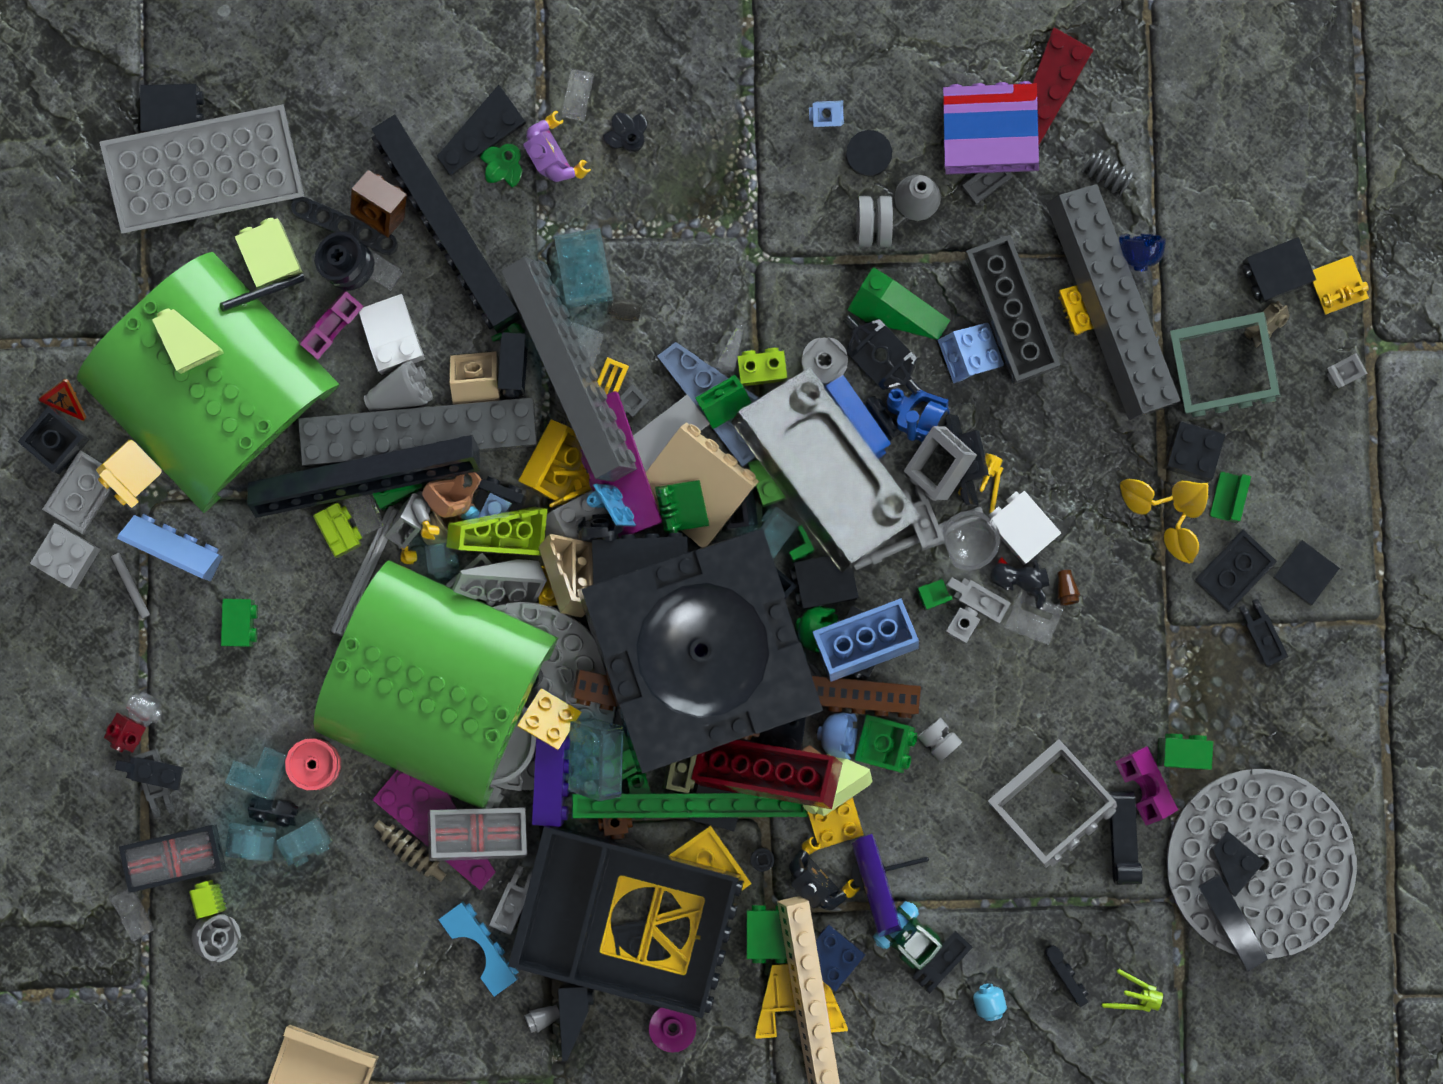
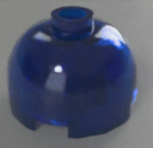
(1142, 250)

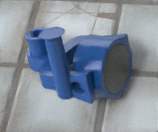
(933, 414)

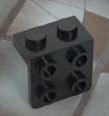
(491, 485)

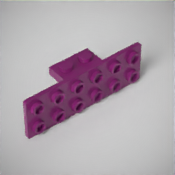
(633, 486)

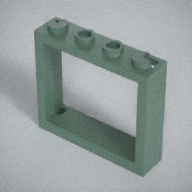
(1242, 401)

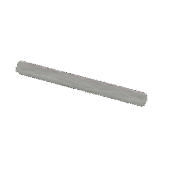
(364, 573)

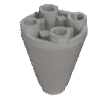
(399, 390)

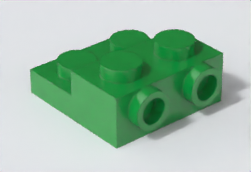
(886, 744)

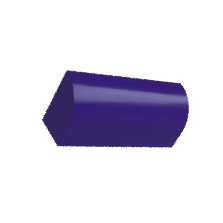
(876, 885)

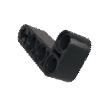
(1124, 845)

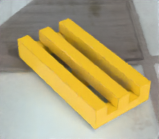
(620, 380)

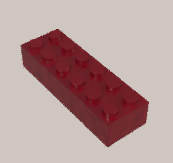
(770, 772)

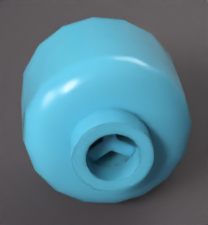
(989, 1002)

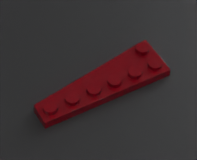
(1056, 75)

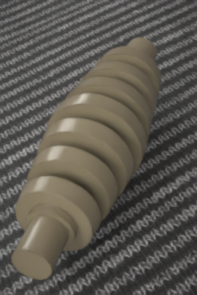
(410, 850)

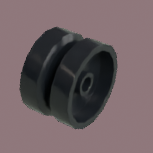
(344, 261)

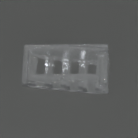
(728, 358)

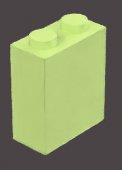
(268, 252)

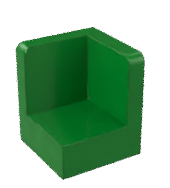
(933, 594)

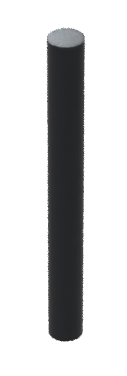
(261, 292)

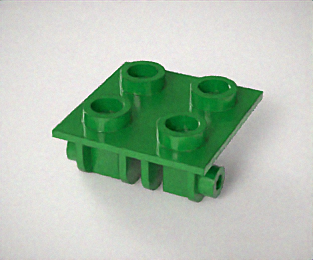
(682, 506)

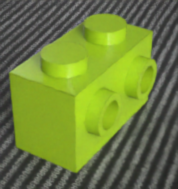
(762, 367)

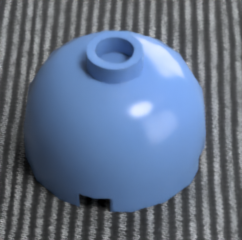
(838, 735)

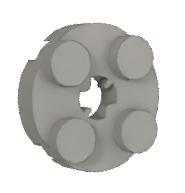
(825, 347)

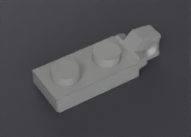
(979, 598)

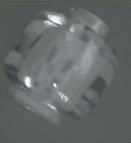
(144, 709)

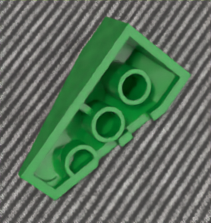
(897, 307)

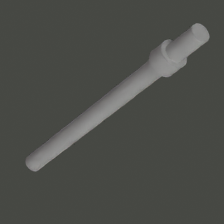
(878, 555)

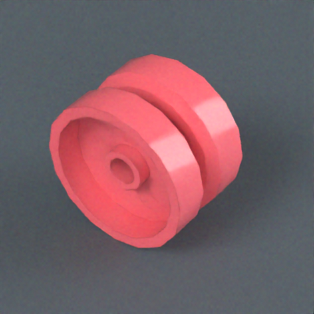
(327, 764)

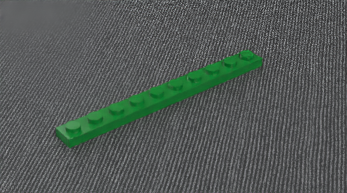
(685, 806)

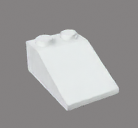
(391, 334)

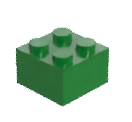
(1185, 753)

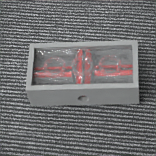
(477, 834)

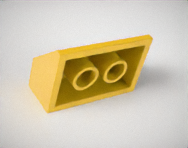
(555, 451)

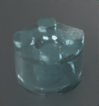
(250, 842)

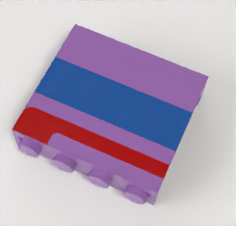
(991, 128)

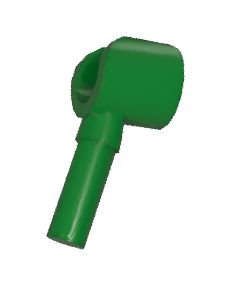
(513, 328)

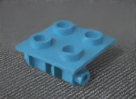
(610, 498)

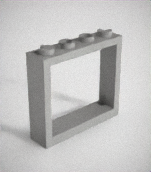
(1030, 773)

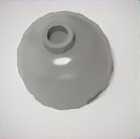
(216, 937)

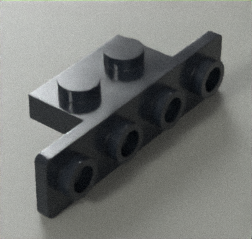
(978, 468)

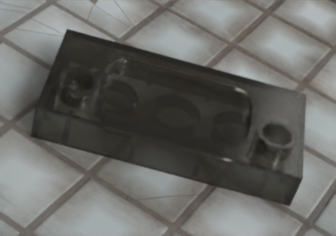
(825, 469)

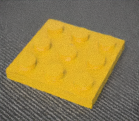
(707, 850)

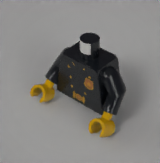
(814, 883)

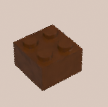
(378, 203)

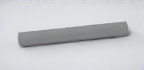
(130, 585)

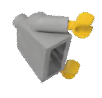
(408, 523)

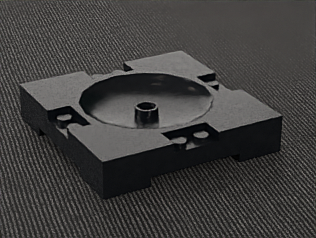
(751, 663)

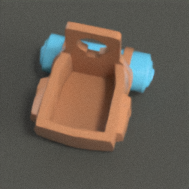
(451, 498)

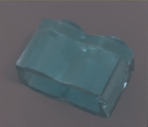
(303, 842)

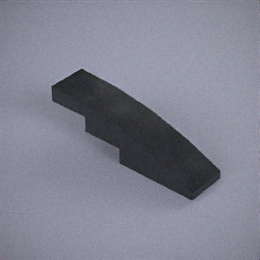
(1233, 922)

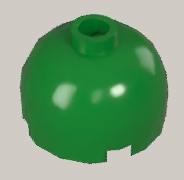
(812, 620)

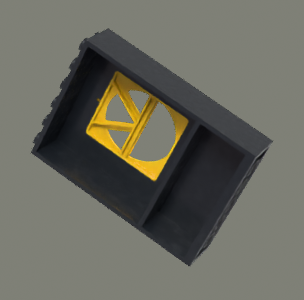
(570, 909)

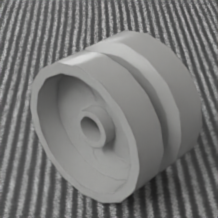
(873, 221)

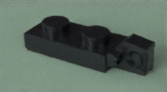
(152, 772)

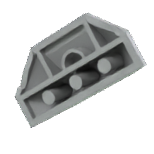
(563, 519)

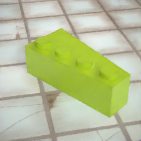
(505, 532)

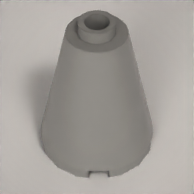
(917, 197)

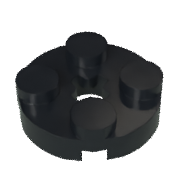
(599, 526)

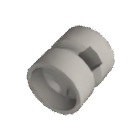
(939, 739)

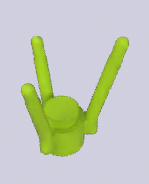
(1149, 998)

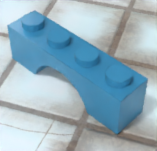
(462, 923)

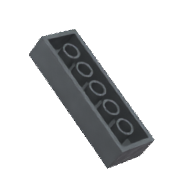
(1012, 309)

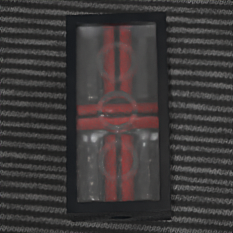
(172, 858)

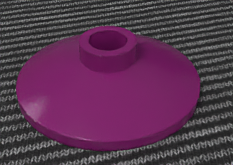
(668, 1040)

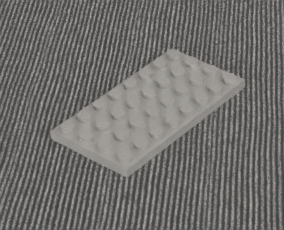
(202, 168)

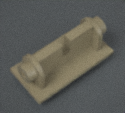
(1276, 317)

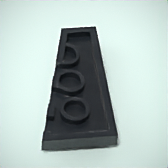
(484, 129)

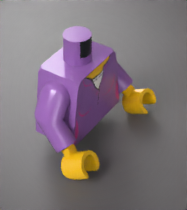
(547, 154)

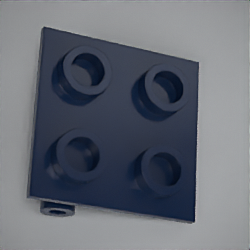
(836, 957)

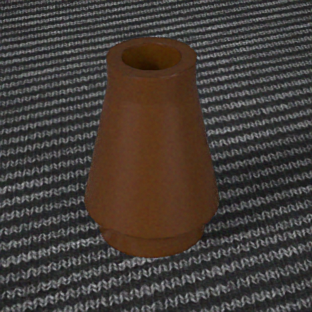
(1067, 588)

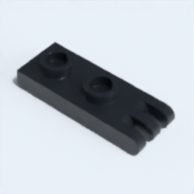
(944, 961)

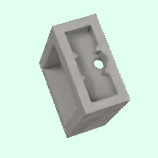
(962, 453)

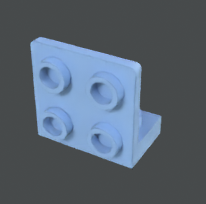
(970, 352)

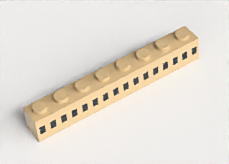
(808, 991)

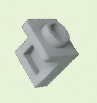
(1346, 371)

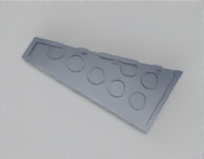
(696, 378)

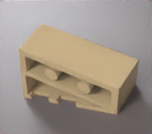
(568, 569)

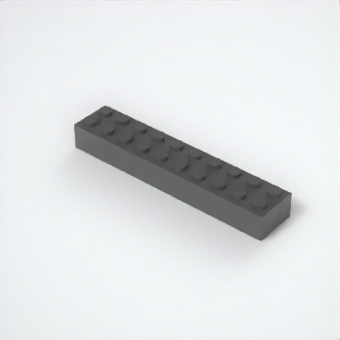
(1112, 302)
(569, 369)
(360, 435)

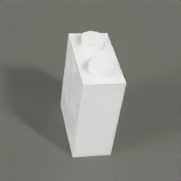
(1024, 526)

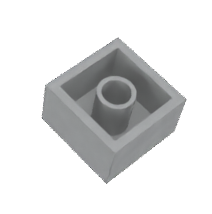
(65, 556)

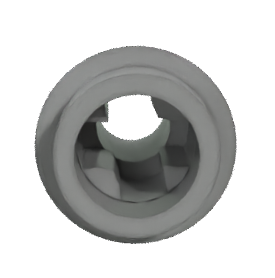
(541, 1018)

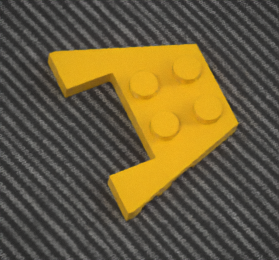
(780, 998)

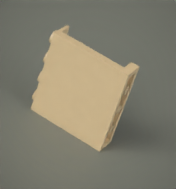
(722, 480)
(319, 1060)

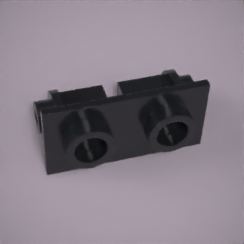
(877, 409)
(262, 811)

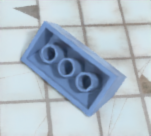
(170, 547)
(866, 640)

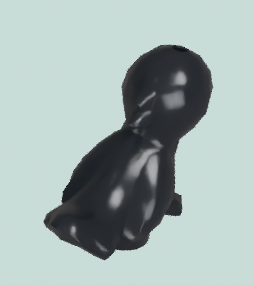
(1028, 578)

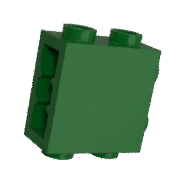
(765, 935)

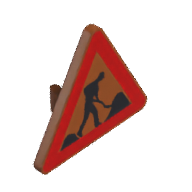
(63, 399)

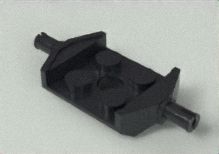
(897, 366)

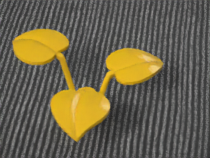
(1188, 498)

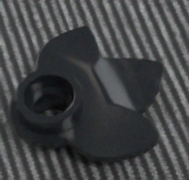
(624, 129)

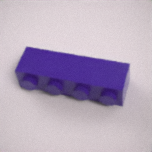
(550, 784)

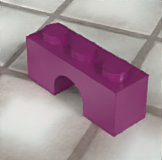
(332, 321)
(1156, 798)

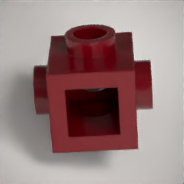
(124, 733)

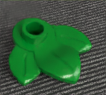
(500, 167)

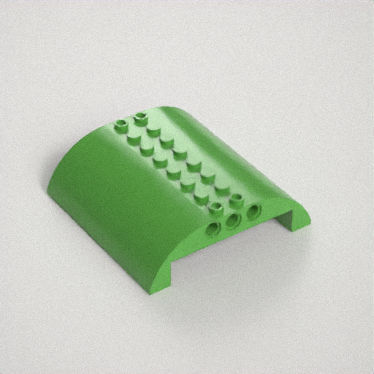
(220, 413)
(430, 682)

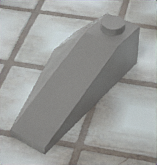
(502, 582)

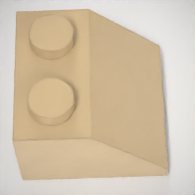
(474, 378)

